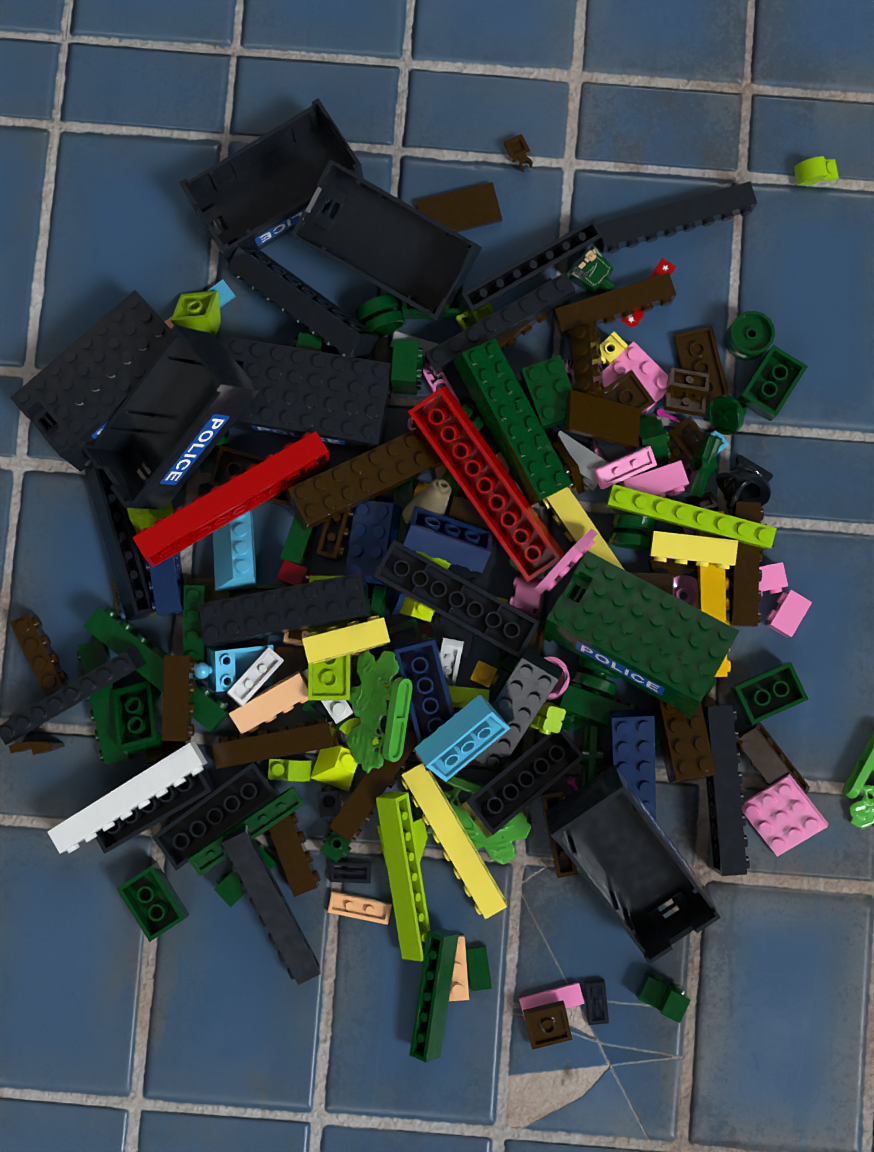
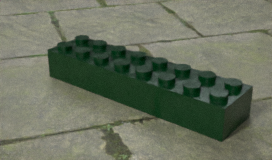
(512, 421)
(122, 635)

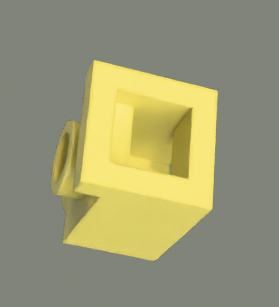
(616, 344)

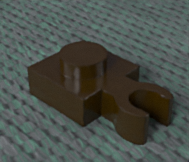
(518, 150)

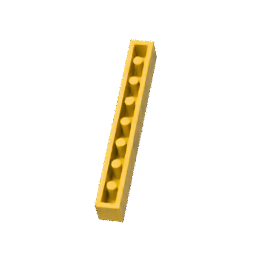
(712, 596)

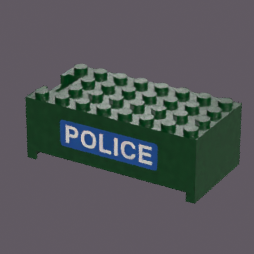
(640, 633)

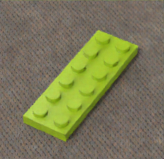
(329, 678)

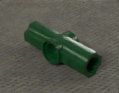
(703, 465)
(593, 753)

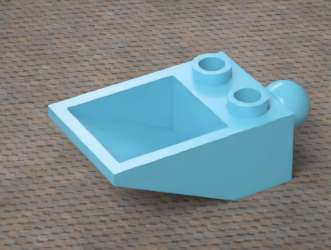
(228, 664)

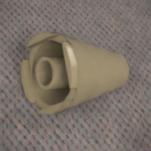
(432, 498)

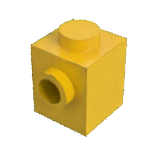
(484, 674)

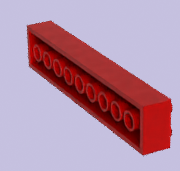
(486, 483)
(232, 499)

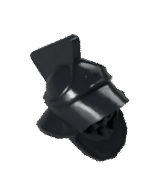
(745, 483)

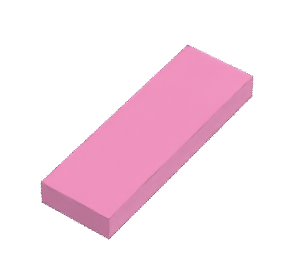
(625, 467)
(569, 993)

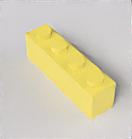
(693, 548)
(346, 640)

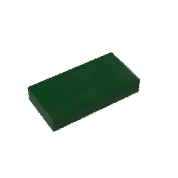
(478, 968)

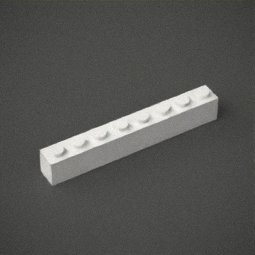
(127, 797)

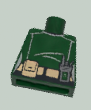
(592, 272)

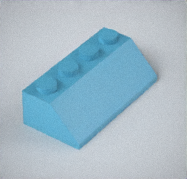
(235, 555)
(462, 738)

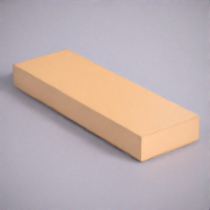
(359, 907)

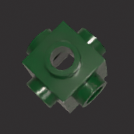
(332, 852)

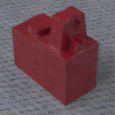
(294, 574)

